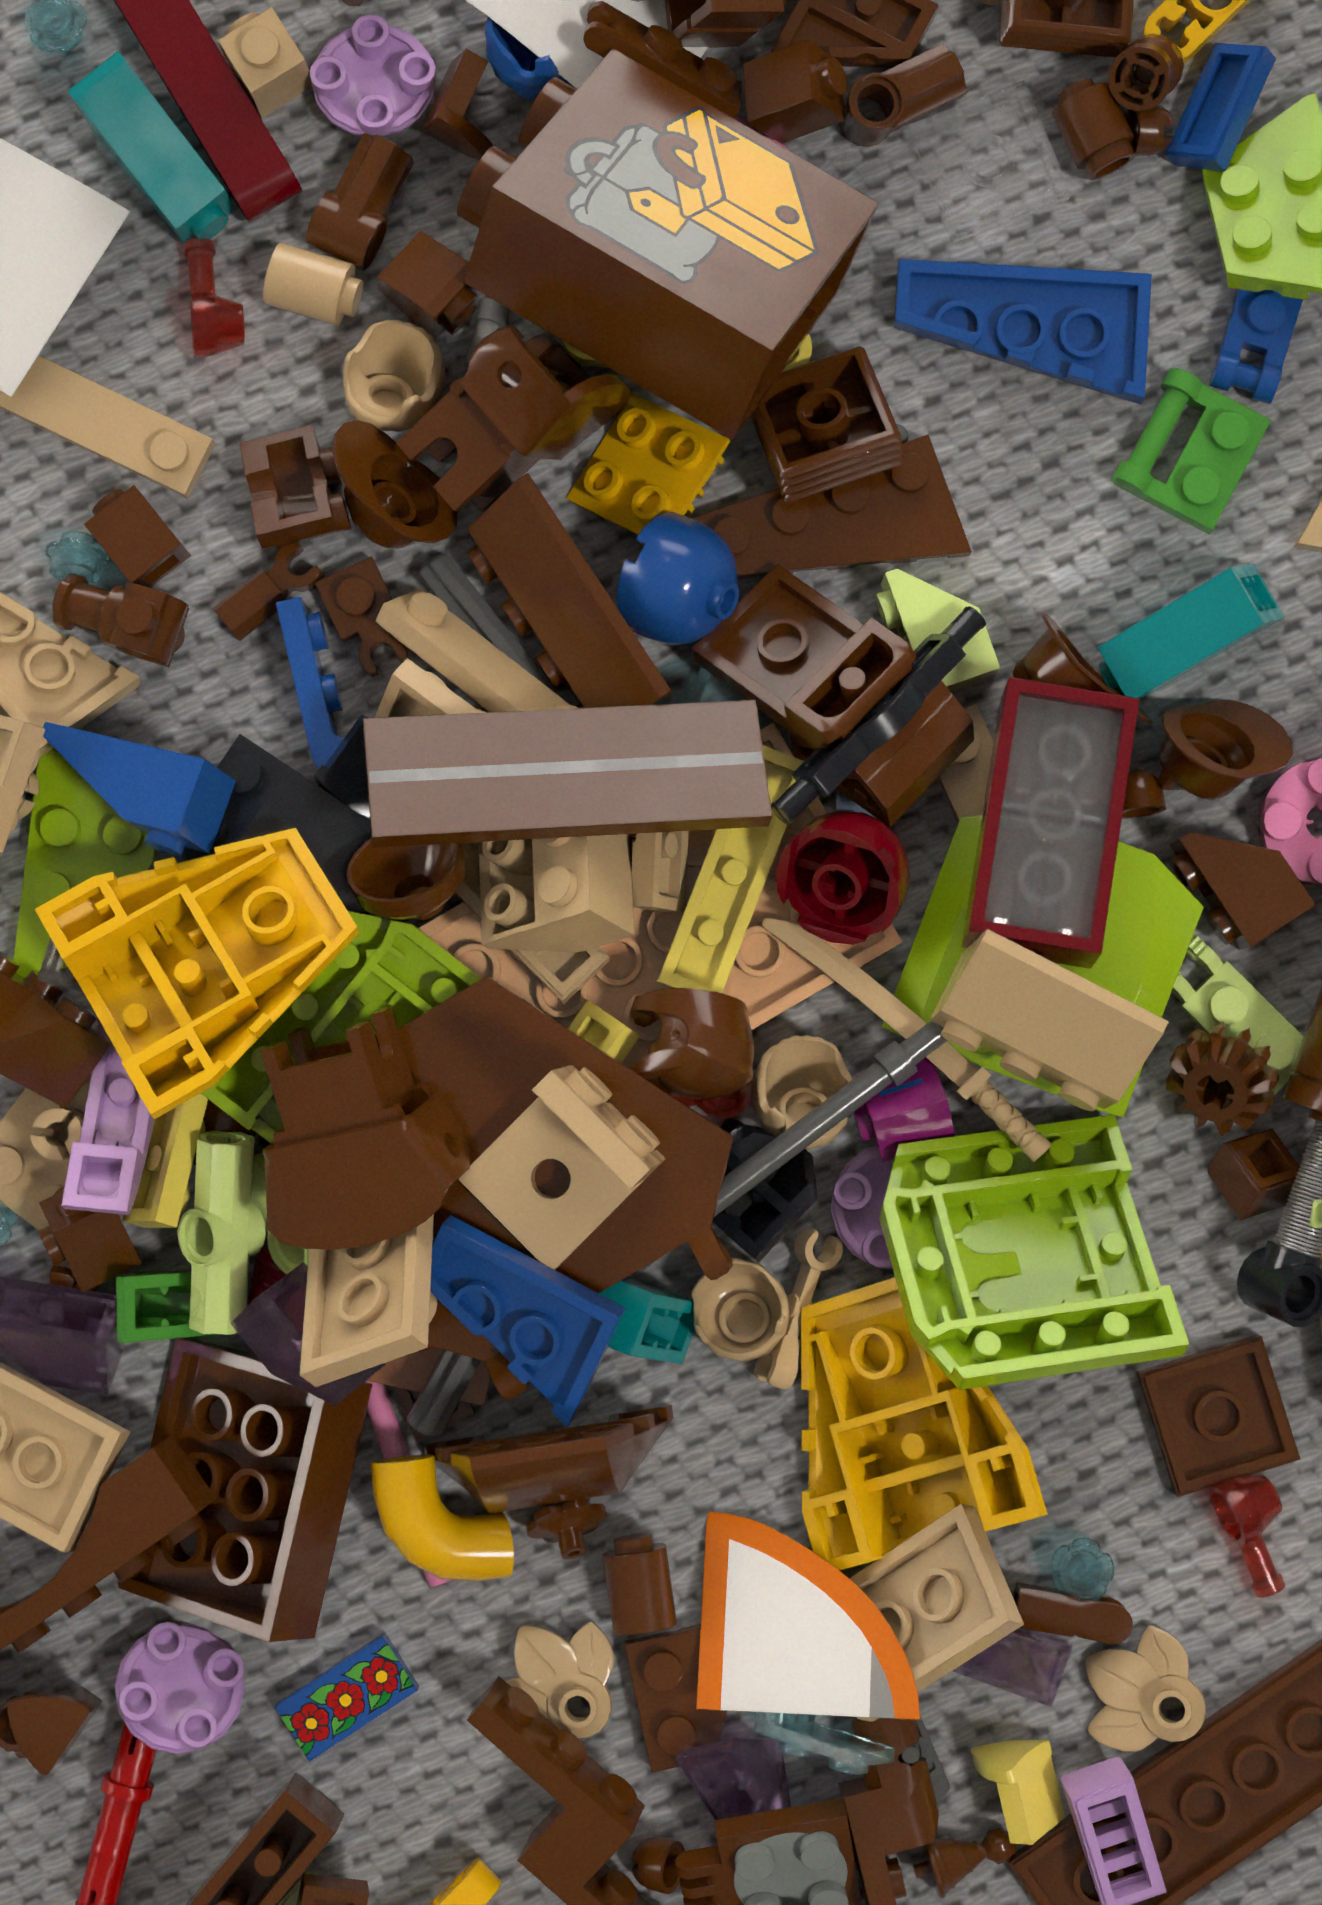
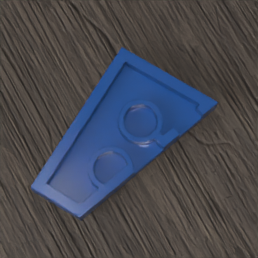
(527, 1311)

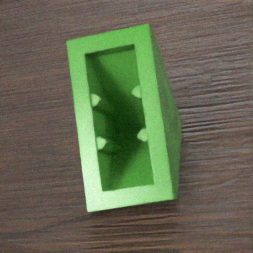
(154, 1306)

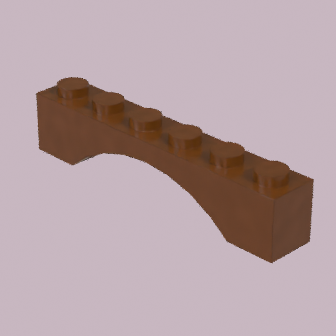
(132, 1511)

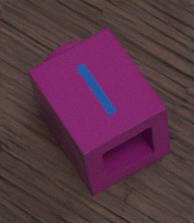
(906, 1113)

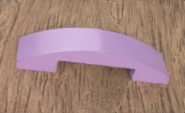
(112, 1143)

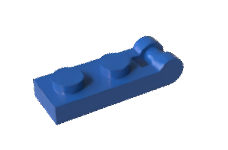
(1263, 325)
(316, 692)

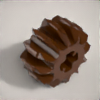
(1222, 1078)

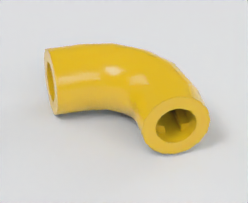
(431, 1534)

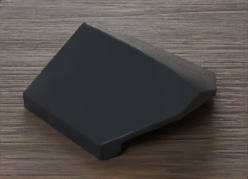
(774, 1204)

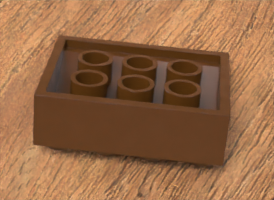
(279, 1488)

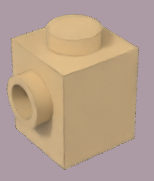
(265, 61)

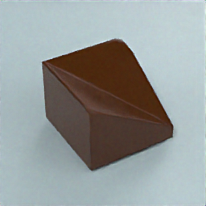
(1254, 1173)

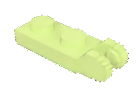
(1233, 1000)

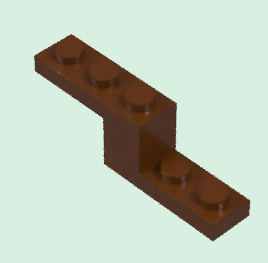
(593, 1809)

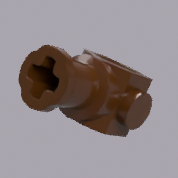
(127, 618)

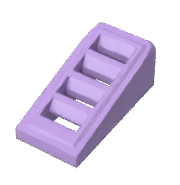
(1101, 1793)

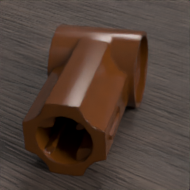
(904, 94)
(353, 218)

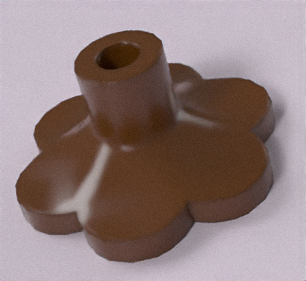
(567, 1525)

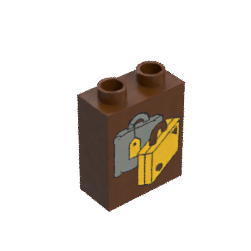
(662, 238)

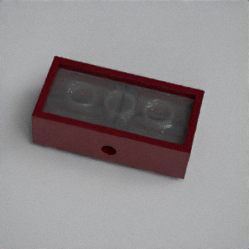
(1052, 820)

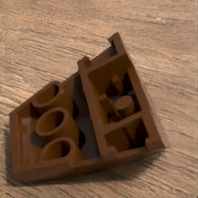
(552, 1463)

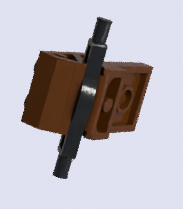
(848, 692)

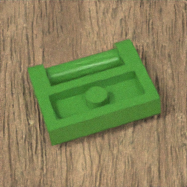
(1210, 459)

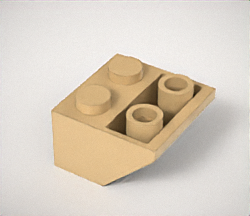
(556, 893)

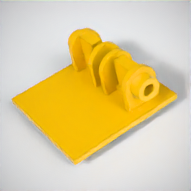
(648, 466)

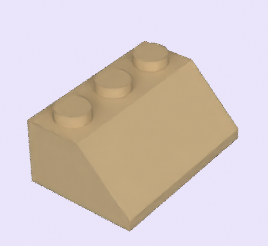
(1046, 1022)

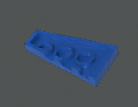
(1042, 319)

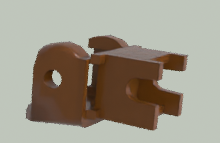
(510, 429)
(348, 1154)

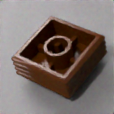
(1067, 25)
(827, 425)

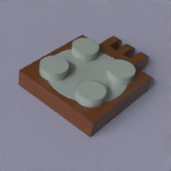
(775, 1860)

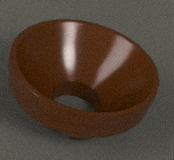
(385, 874)

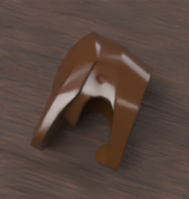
(702, 1044)

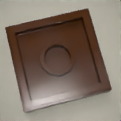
(1218, 1415)

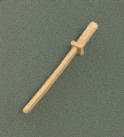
(970, 1080)

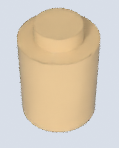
(312, 284)

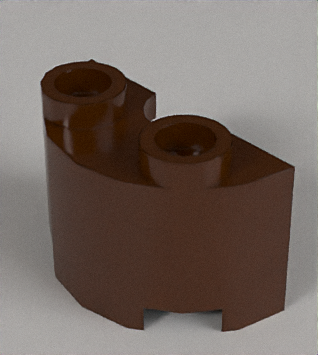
(292, 488)

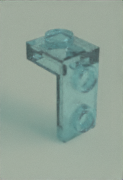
(804, 1737)

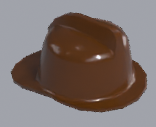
(387, 492)
(1059, 662)
(1218, 747)

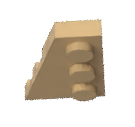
(53, 675)

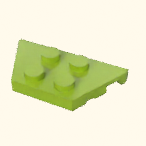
(1271, 205)
(69, 841)

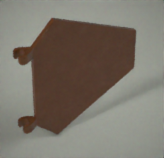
(486, 1058)

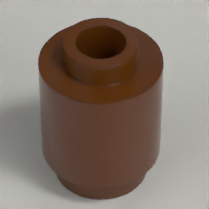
(1094, 128)

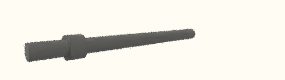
(892, 1065)

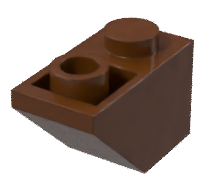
(429, 286)
(1244, 884)

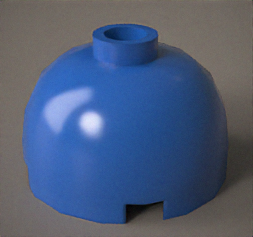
(679, 582)

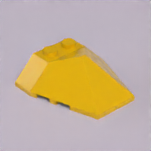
(198, 956)
(896, 1436)

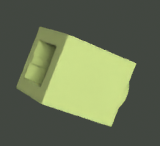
(923, 610)

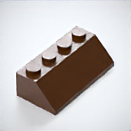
(561, 603)

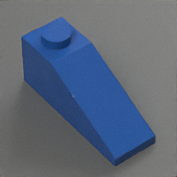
(156, 790)

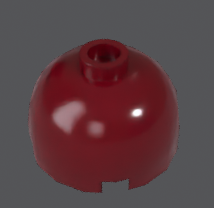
(844, 876)

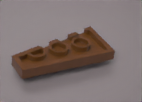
(872, 520)

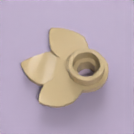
(559, 1669)
(1134, 1689)

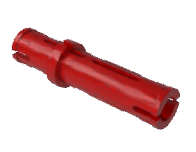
(125, 1792)

